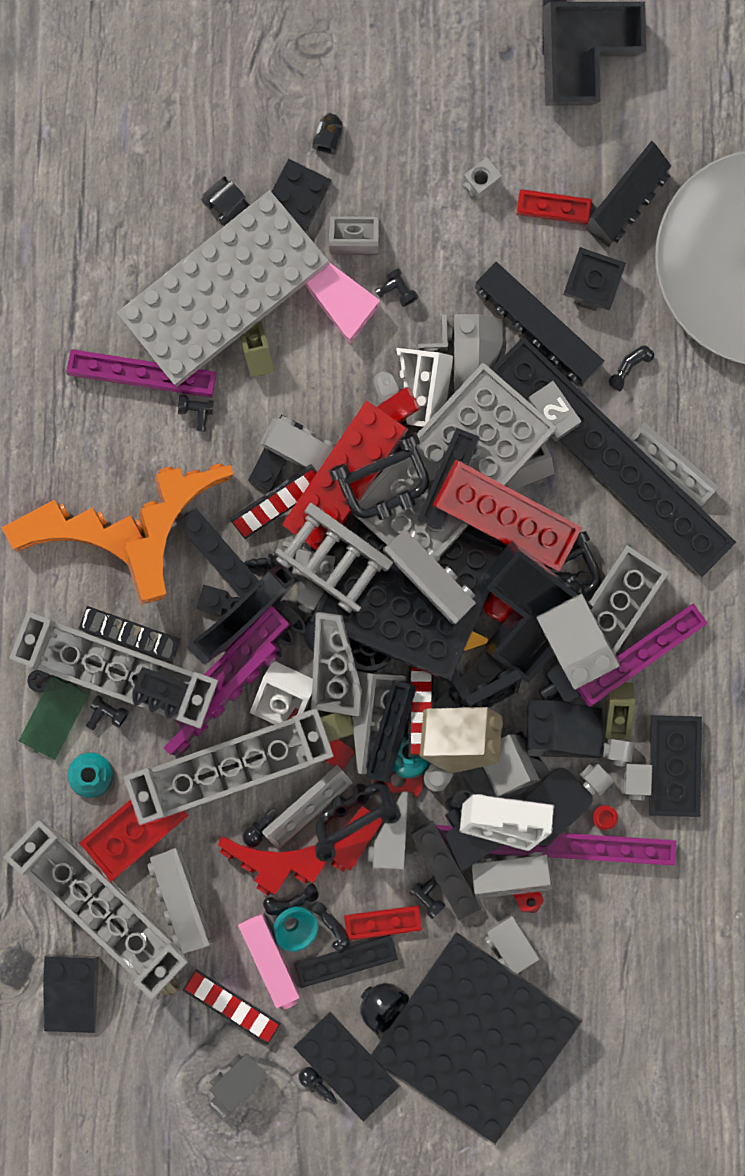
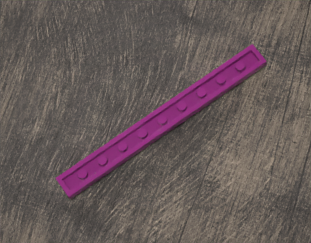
(597, 848)

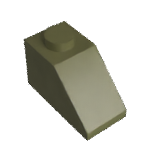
(257, 351)
(620, 712)
(337, 726)

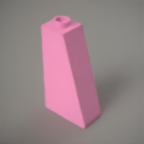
(343, 301)
(270, 961)

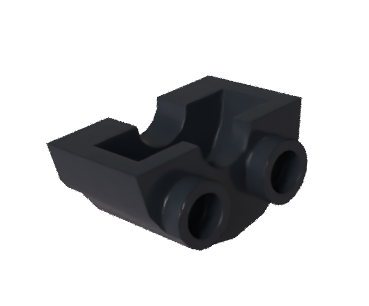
(225, 199)

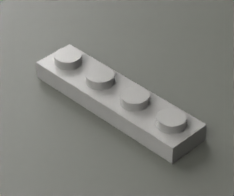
(674, 464)
(307, 807)

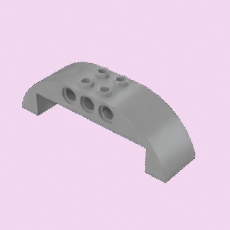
(67, 652)
(228, 767)
(98, 906)

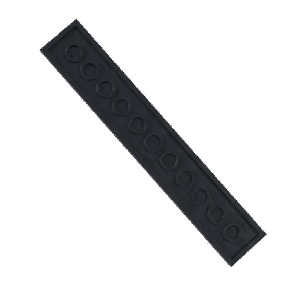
(622, 465)

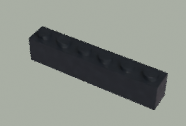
(539, 324)

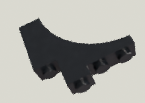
(243, 615)

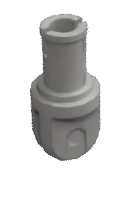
(384, 386)

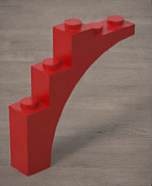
(276, 866)

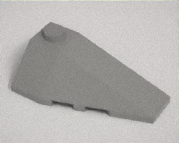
(375, 693)

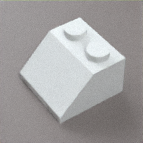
(281, 693)

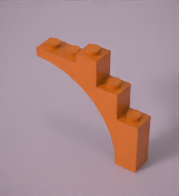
(175, 493)
(50, 524)

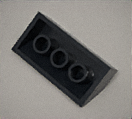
(629, 195)

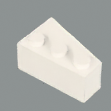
(428, 379)
(507, 821)

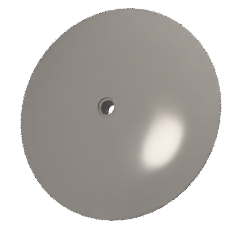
(704, 257)

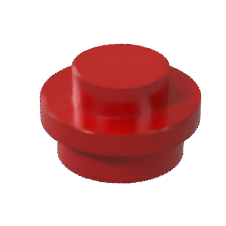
(605, 817)

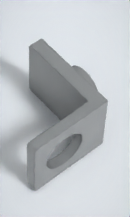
(446, 336)

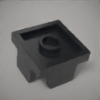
(594, 280)

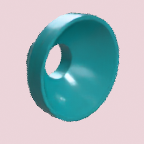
(409, 768)
(103, 777)
(298, 936)

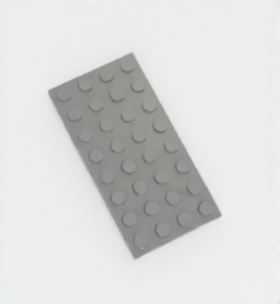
(223, 288)
(509, 437)

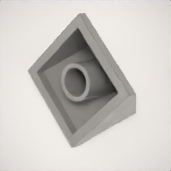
(353, 235)
(513, 769)

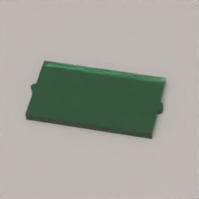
(53, 717)

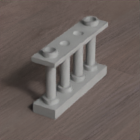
(355, 548)

